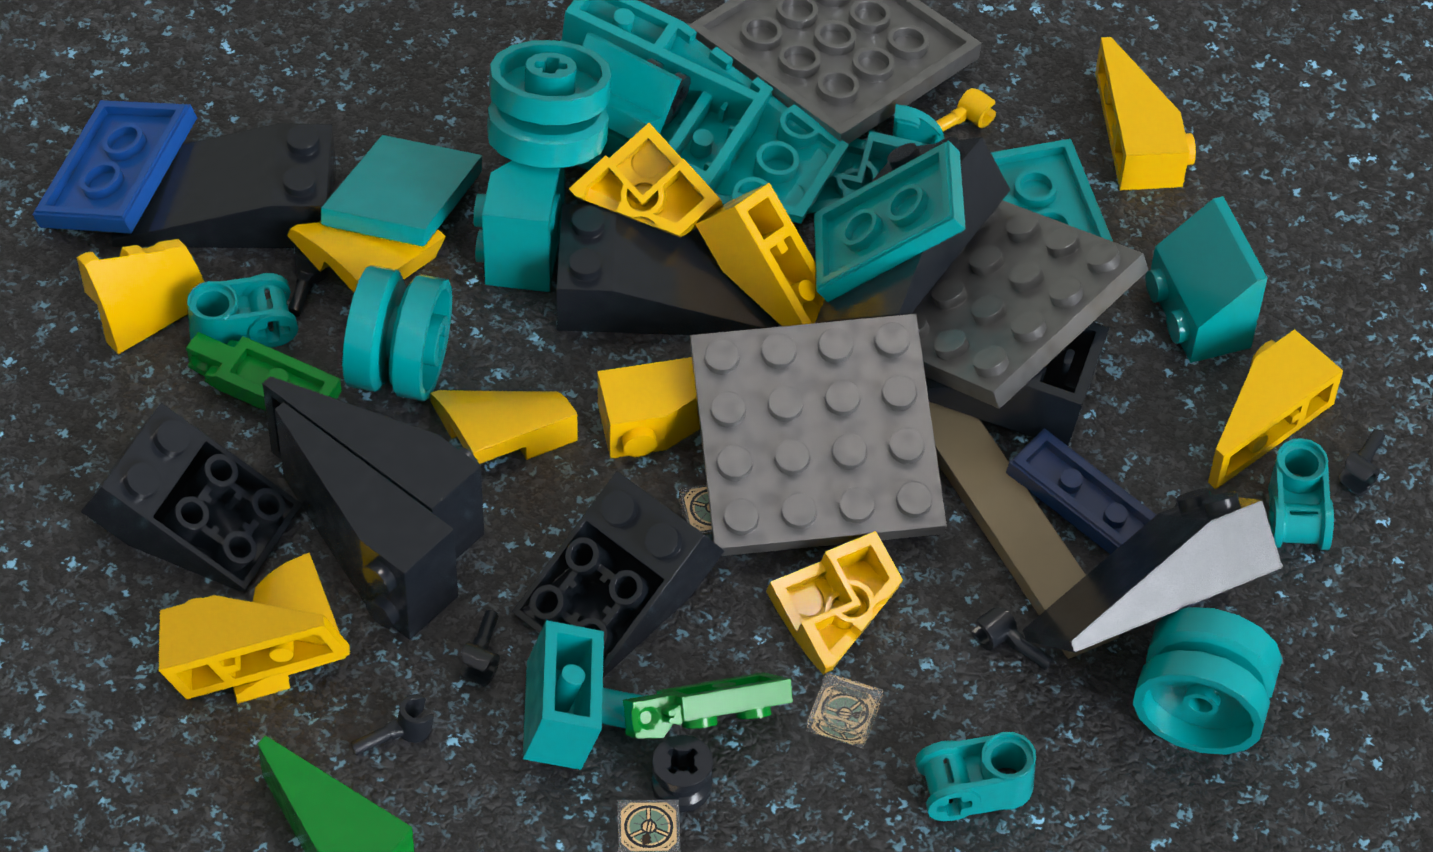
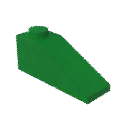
(325, 811)

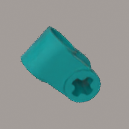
(240, 309)
(1301, 505)
(973, 775)

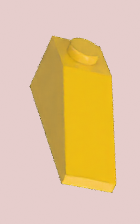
(1141, 124)
(764, 255)
(1282, 393)
(647, 406)
(233, 642)

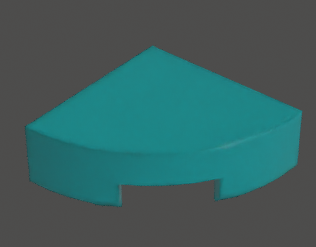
(916, 125)

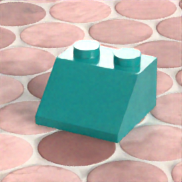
(520, 226)
(1208, 283)

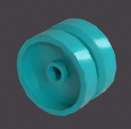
(548, 103)
(397, 332)
(1207, 680)

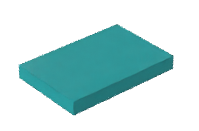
(1053, 184)
(401, 190)
(889, 221)

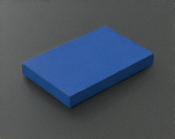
(115, 166)

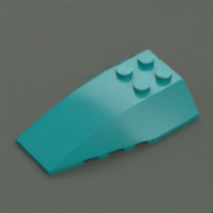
(728, 123)

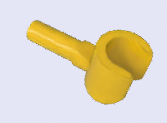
(973, 106)

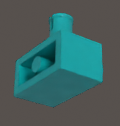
(567, 696)

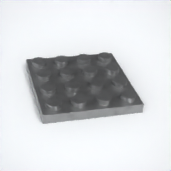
(840, 57)
(1018, 301)
(817, 434)

